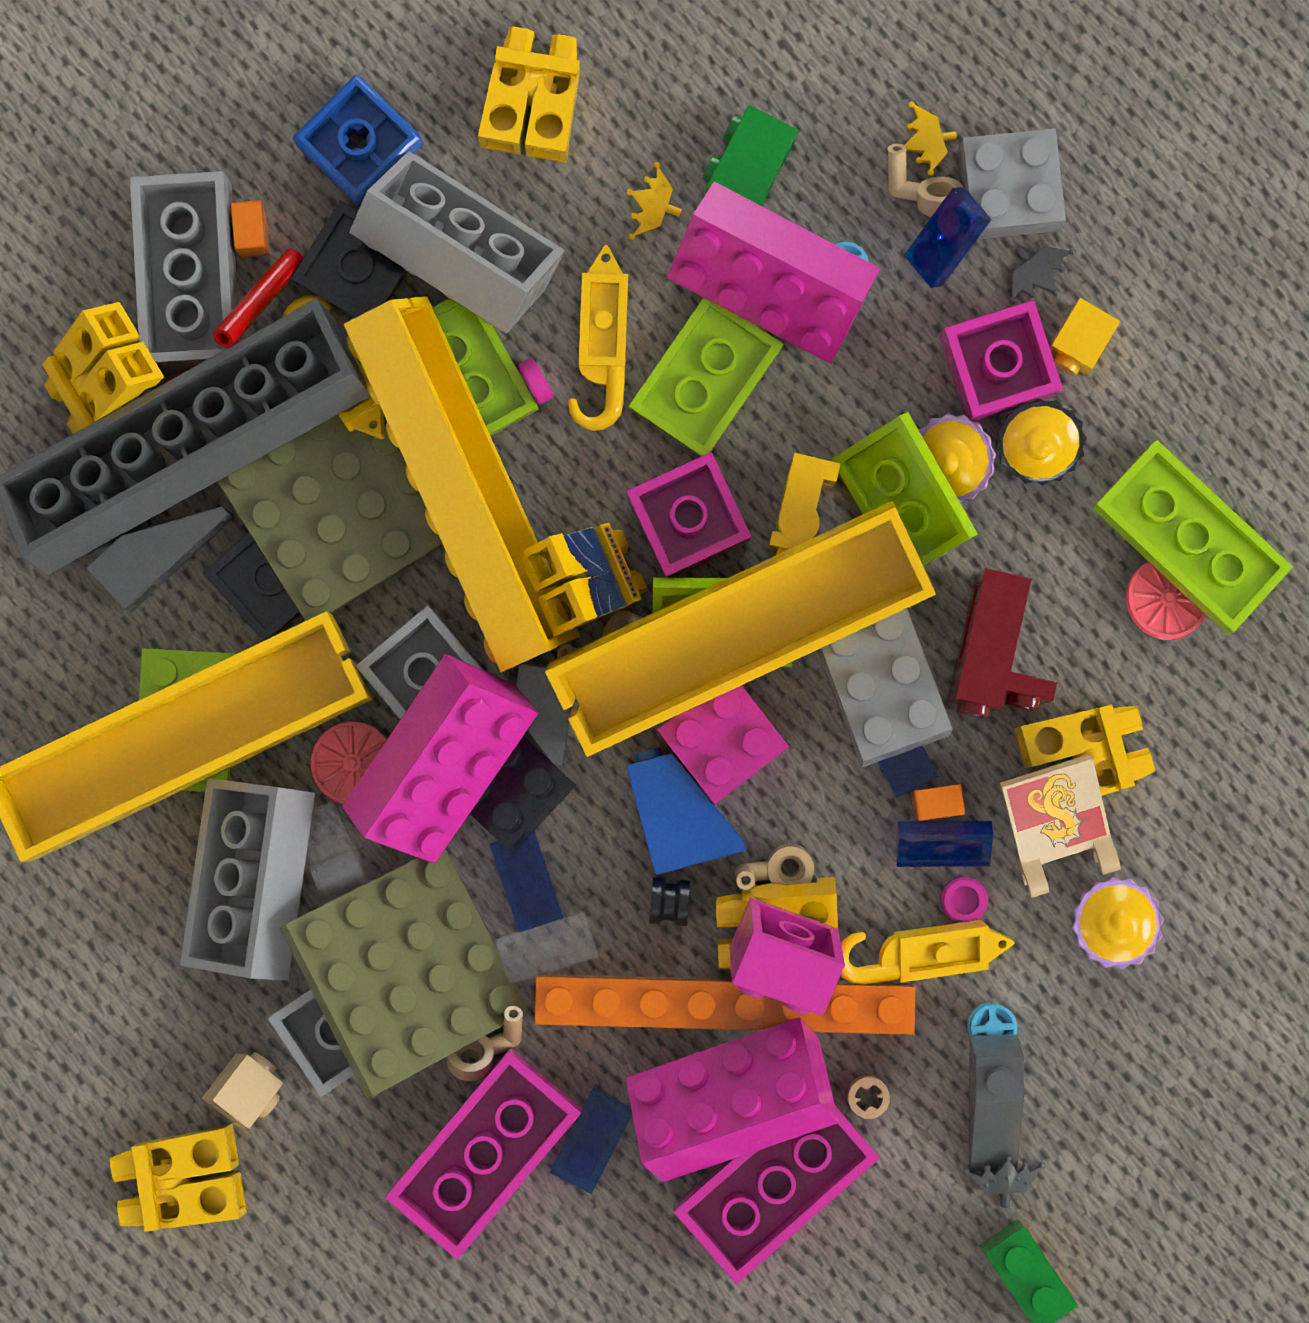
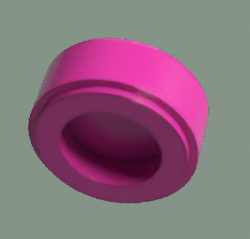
(535, 381)
(964, 899)

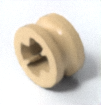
(870, 1111)

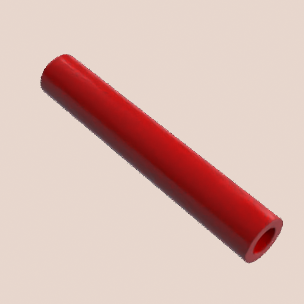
(257, 299)

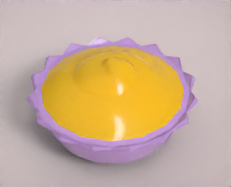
(961, 453)
(1118, 923)

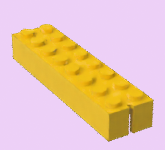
(456, 474)
(740, 628)
(178, 737)

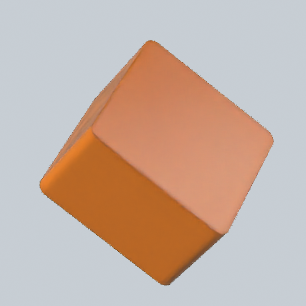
(250, 228)
(937, 802)

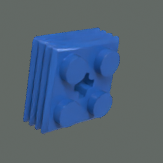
(358, 111)

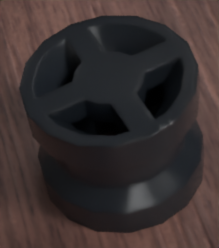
(669, 901)

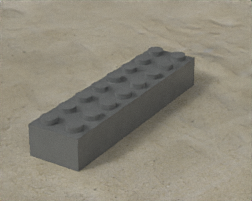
(181, 437)

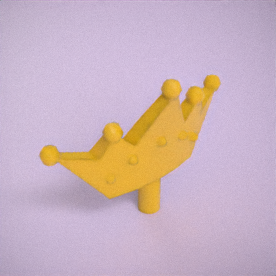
(928, 139)
(653, 203)

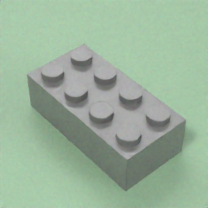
(456, 241)
(183, 264)
(885, 689)
(247, 879)

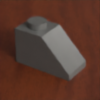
(552, 722)

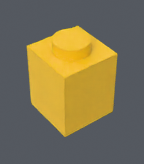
(1082, 338)

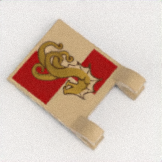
(1057, 816)

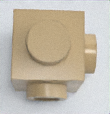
(245, 1089)

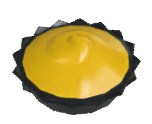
(1040, 441)

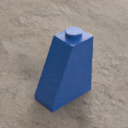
(677, 815)

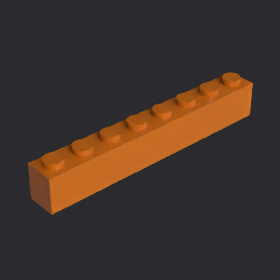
(714, 1005)

